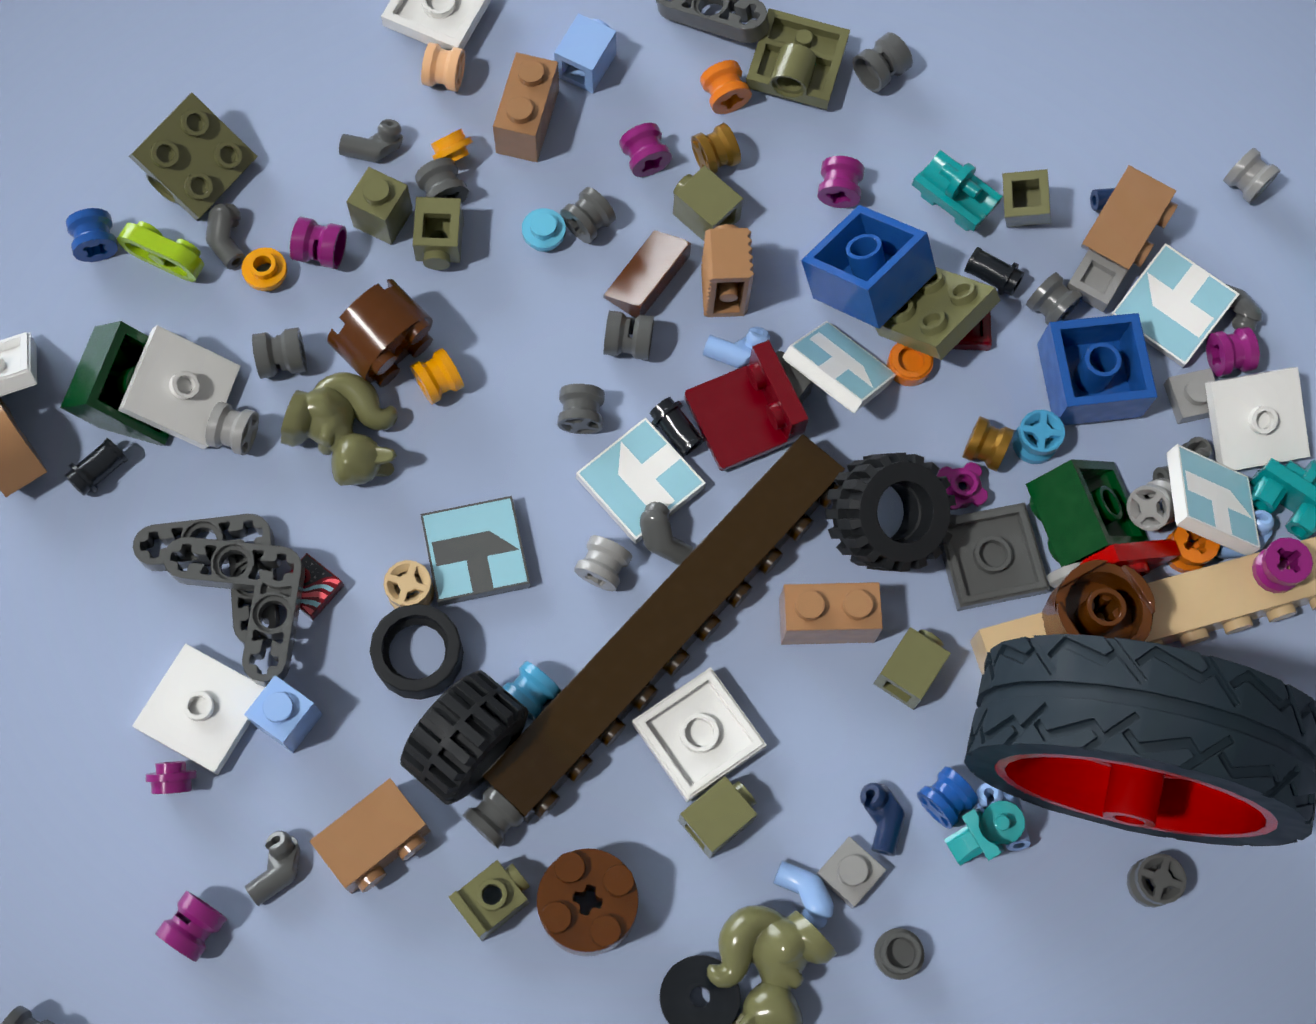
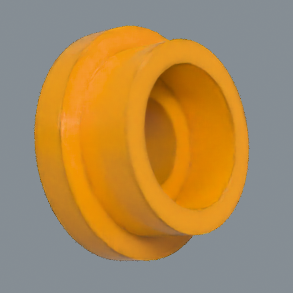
(452, 146)
(269, 279)

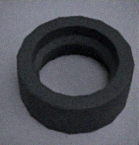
(393, 624)

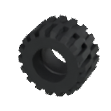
(924, 512)
(463, 736)

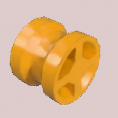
(437, 376)

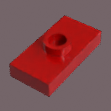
(1138, 555)

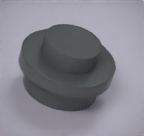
(899, 954)

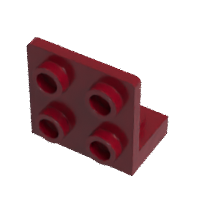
(748, 410)

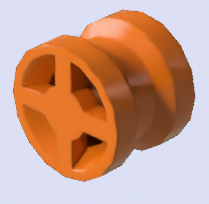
(725, 87)
(1191, 557)

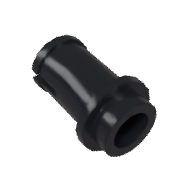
(994, 271)
(676, 426)
(95, 467)

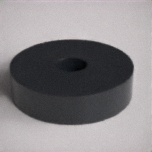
(676, 992)

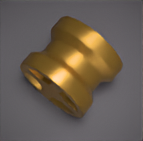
(716, 148)
(988, 443)

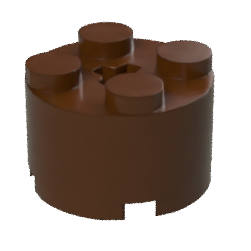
(381, 332)
(1103, 588)
(571, 878)

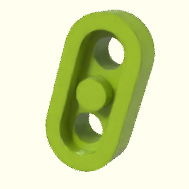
(149, 245)

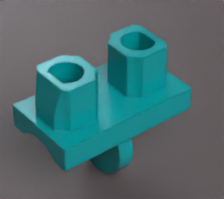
(956, 191)
(1291, 488)
(987, 831)

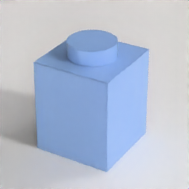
(586, 52)
(283, 714)

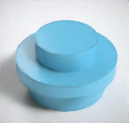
(543, 229)

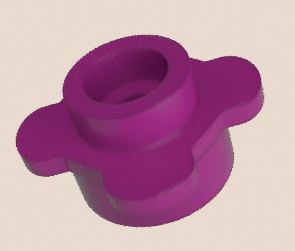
(970, 476)

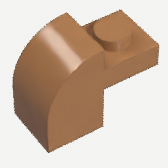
(18, 458)

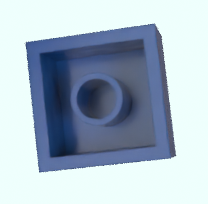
(869, 266)
(1097, 369)

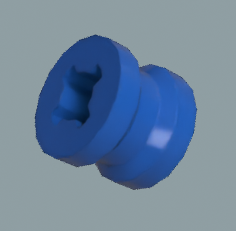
(91, 235)
(948, 797)

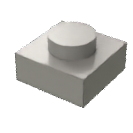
(1097, 280)
(1189, 395)
(851, 872)

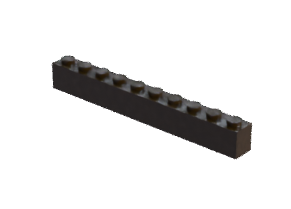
(663, 629)

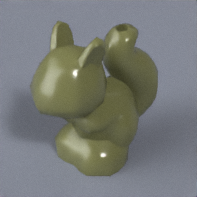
(328, 419)
(779, 951)

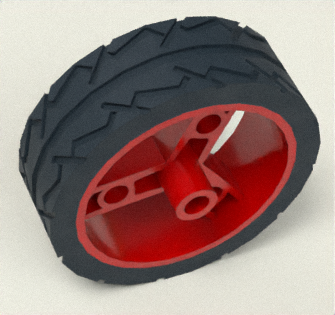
(1147, 739)

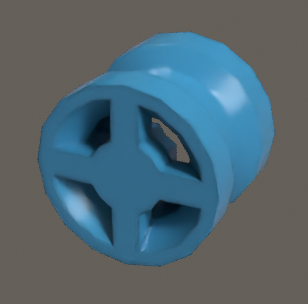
(1048, 432)
(532, 689)

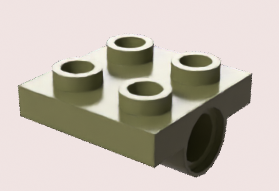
(798, 59)
(192, 157)
(940, 313)

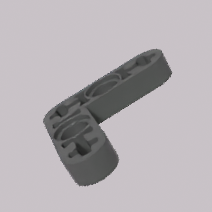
(723, 23)
(237, 528)
(266, 593)

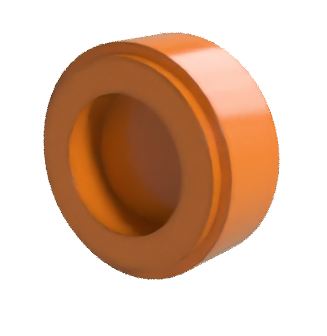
(909, 365)

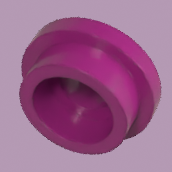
(171, 778)

